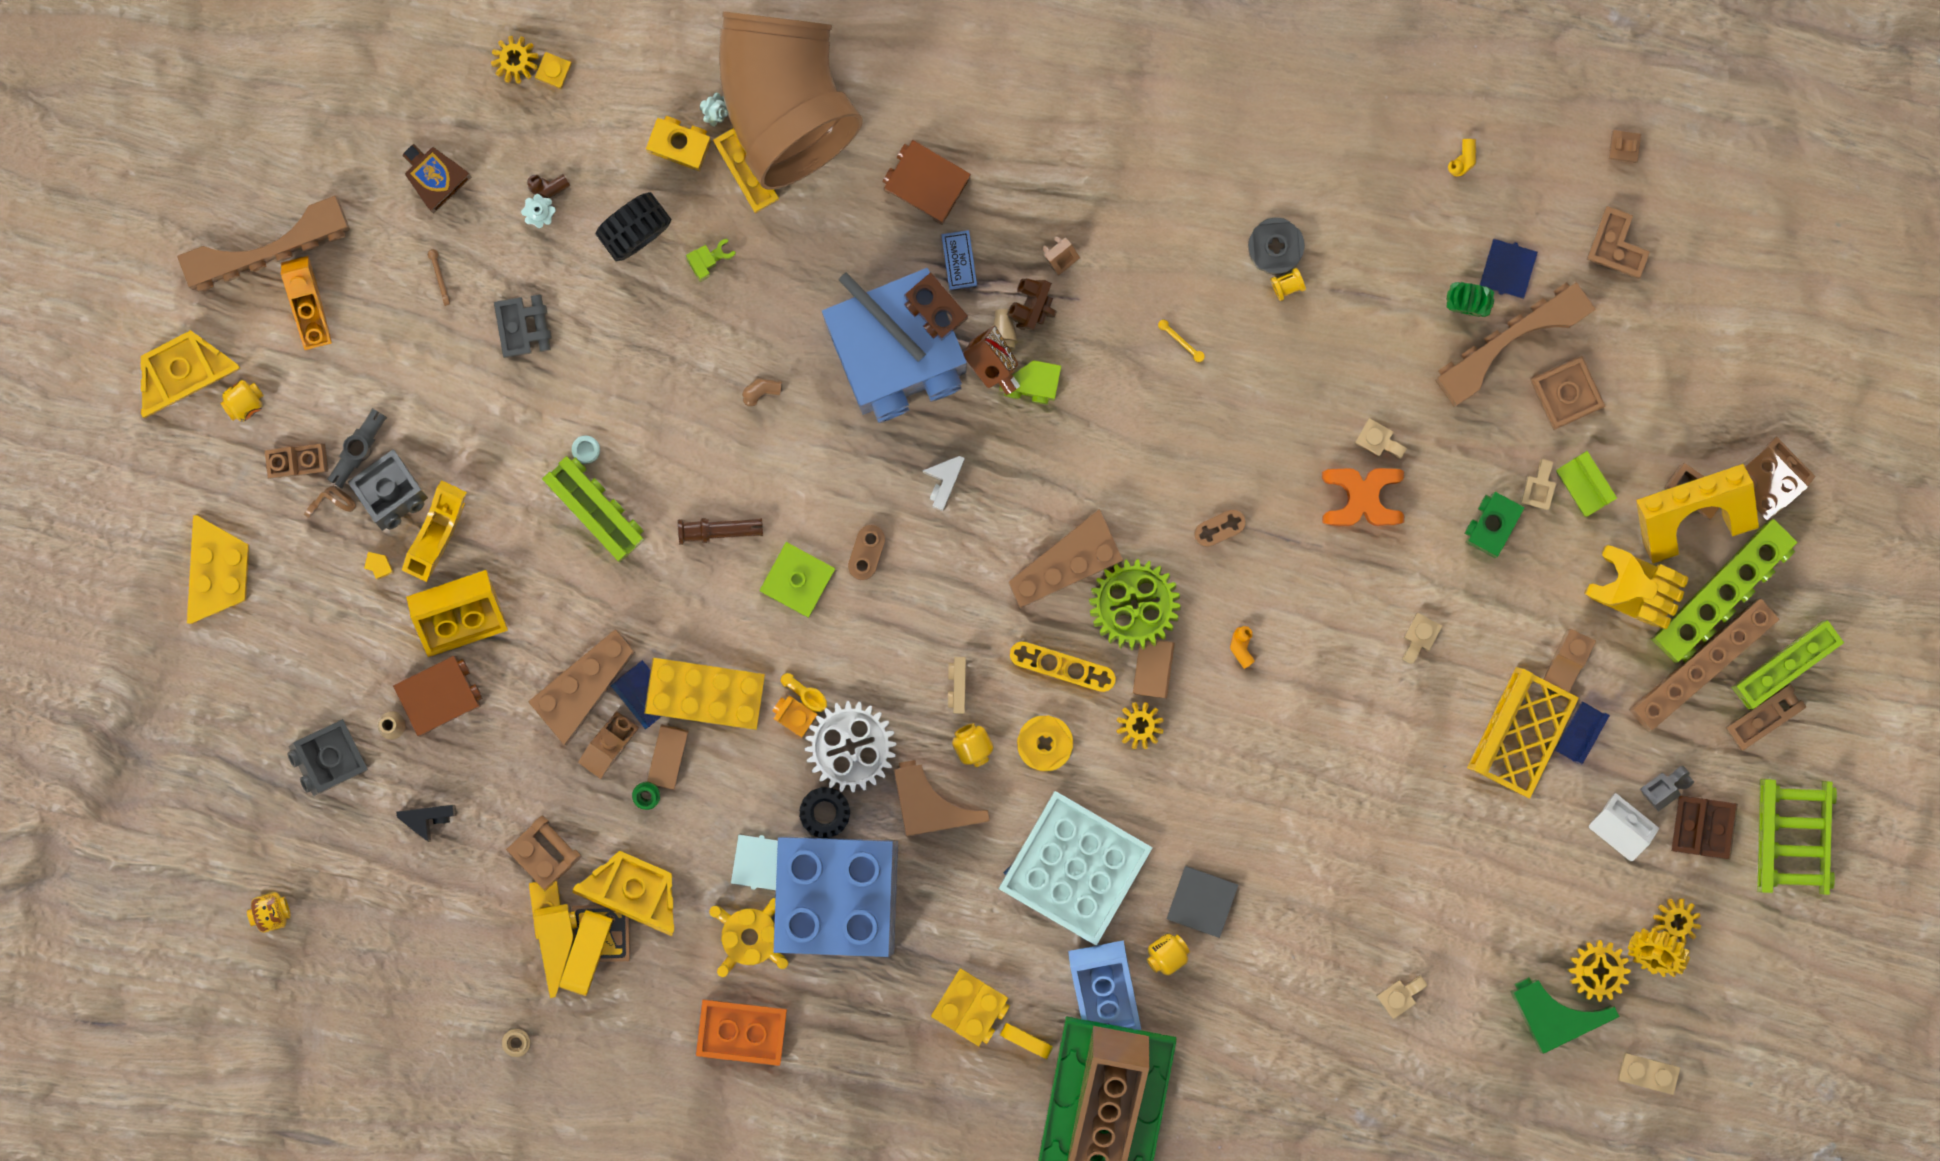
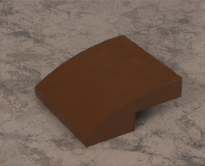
(1704, 827)

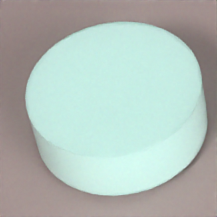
(586, 449)

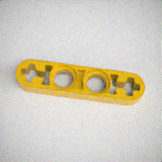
(1061, 669)

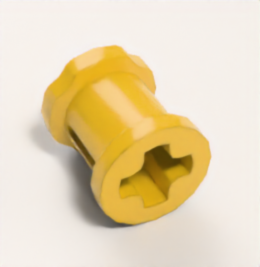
(1288, 284)

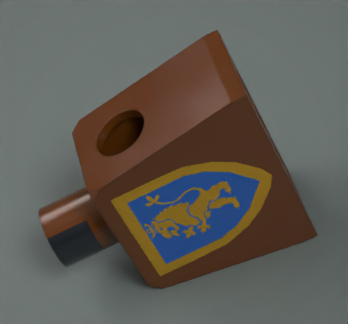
(434, 176)

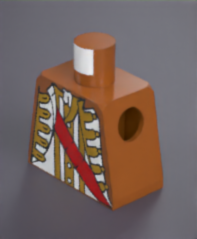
(992, 360)

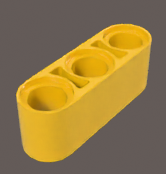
(586, 953)

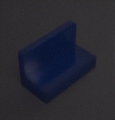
(1581, 733)

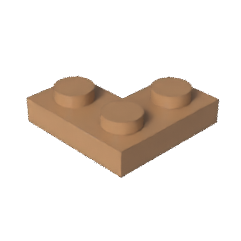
(1609, 245)

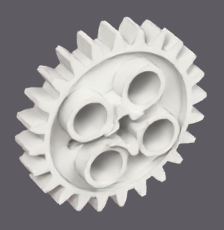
(842, 722)

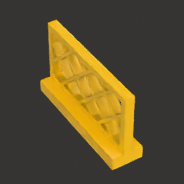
(1500, 724)

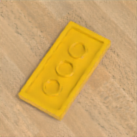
(704, 693)

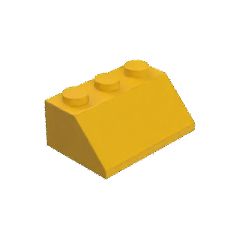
(456, 613)

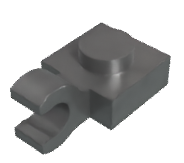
(1664, 789)

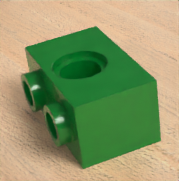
(1505, 511)

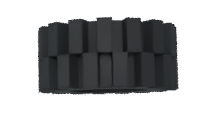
(807, 812)

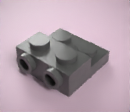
(388, 491)
(326, 758)

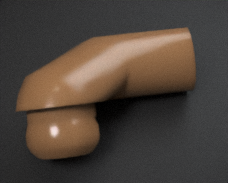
(758, 388)

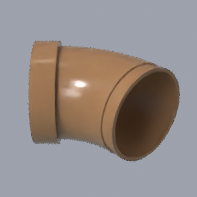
(783, 96)

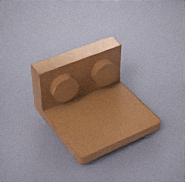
(1777, 478)

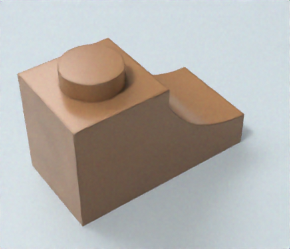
(1569, 659)

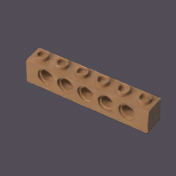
(1704, 664)

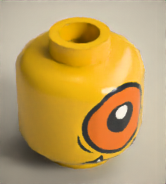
(242, 401)

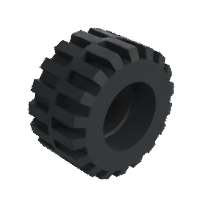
(633, 226)

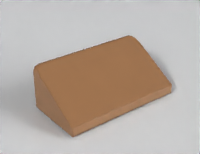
(1154, 669)

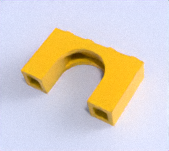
(1665, 510)

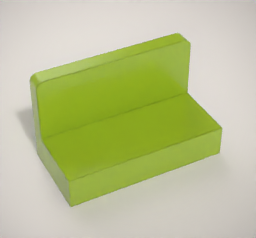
(1586, 484)

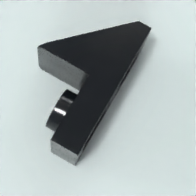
(419, 818)

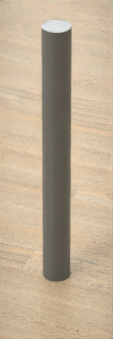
(882, 317)

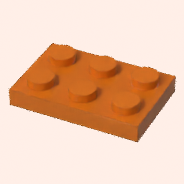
(741, 1032)

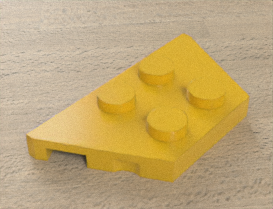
(180, 370)
(216, 570)
(632, 890)

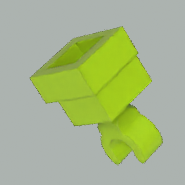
(704, 260)

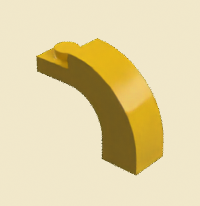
(435, 532)

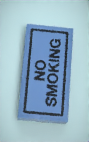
(959, 260)

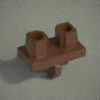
(1036, 305)

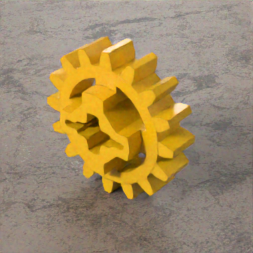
(1658, 952)
(1599, 956)

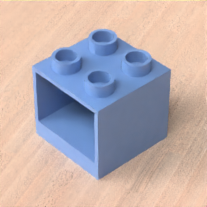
(878, 365)
(835, 896)

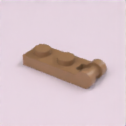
(1765, 718)

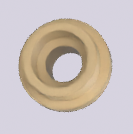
(509, 1049)

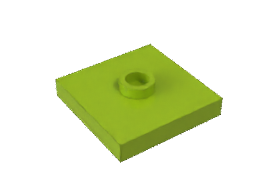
(797, 579)

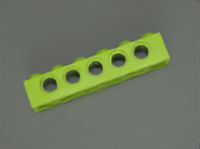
(1770, 535)

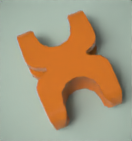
(1363, 497)

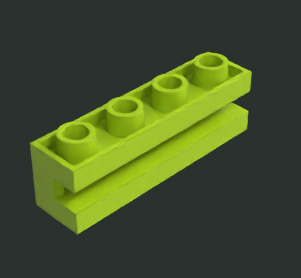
(594, 509)
(1787, 664)

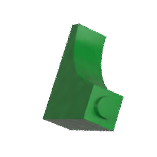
(1552, 1022)

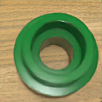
(646, 804)

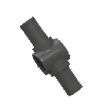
(348, 461)

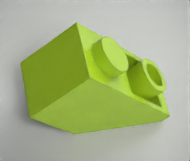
(1037, 381)

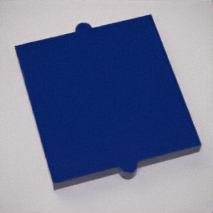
(1508, 268)

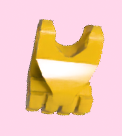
(1641, 588)

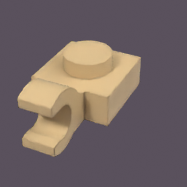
(1377, 438)
(1538, 490)
(1421, 634)
(1398, 997)

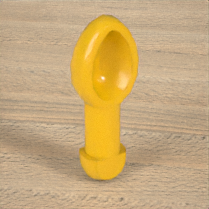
(810, 697)

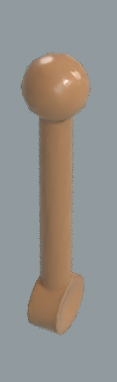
(433, 255)

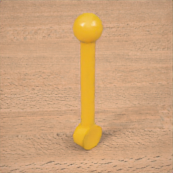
(1198, 356)

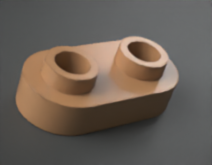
(866, 552)

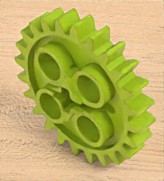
(1139, 628)

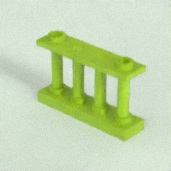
(1771, 822)

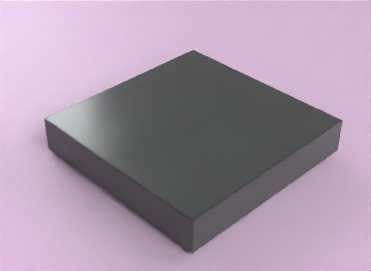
(1202, 901)

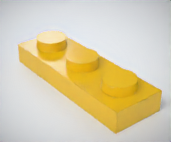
(734, 157)

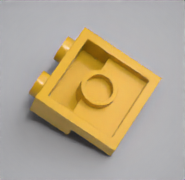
(971, 1008)

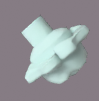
(714, 109)
(538, 211)

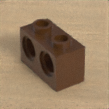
(941, 302)

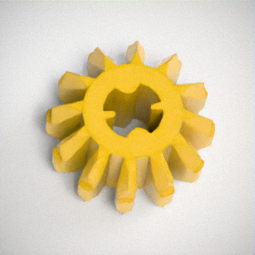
(504, 60)
(1131, 720)
(1684, 913)

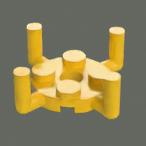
(732, 937)

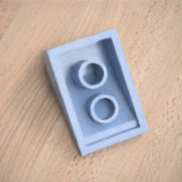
(1104, 985)

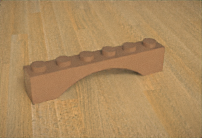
(319, 222)
(1562, 311)

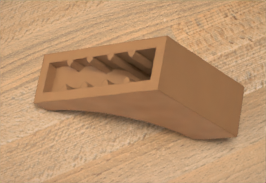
(923, 808)

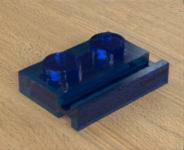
(633, 691)

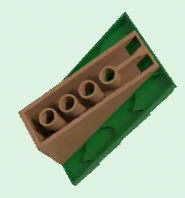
(1107, 1093)

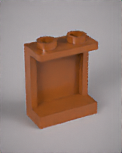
(926, 181)
(438, 695)

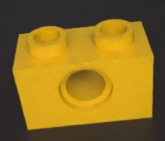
(691, 155)

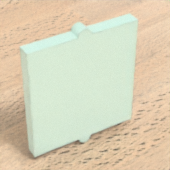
(755, 862)

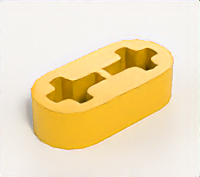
(1026, 1040)

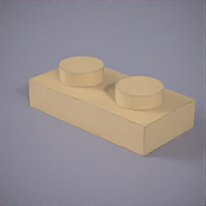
(956, 698)
(1648, 1073)

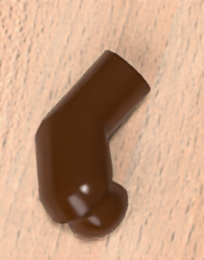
(547, 188)

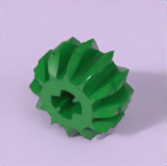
(1470, 299)

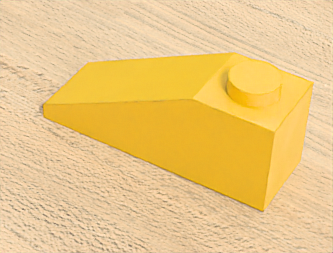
(555, 938)

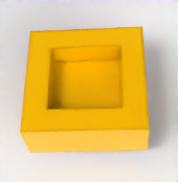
(553, 70)

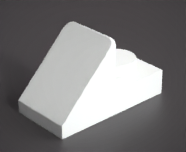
(948, 473)

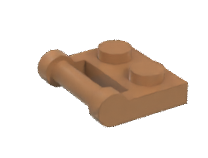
(537, 860)

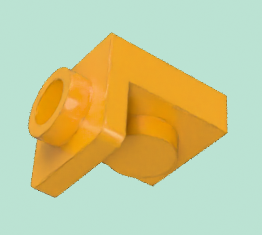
(794, 715)

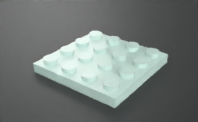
(1075, 868)

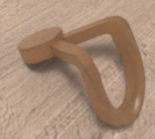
(315, 504)

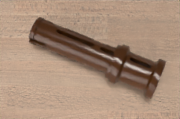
(705, 530)

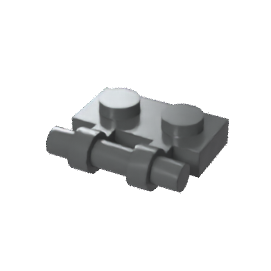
(513, 326)

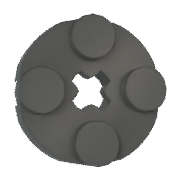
(1285, 233)

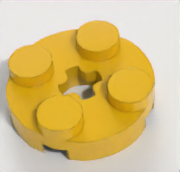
(1043, 759)

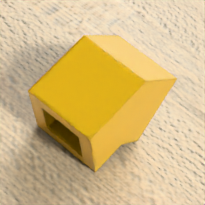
(378, 564)

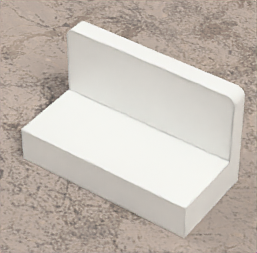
(1624, 827)

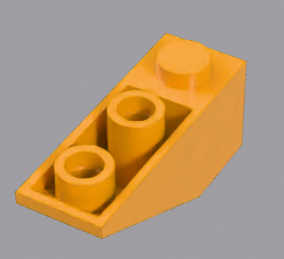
(305, 302)

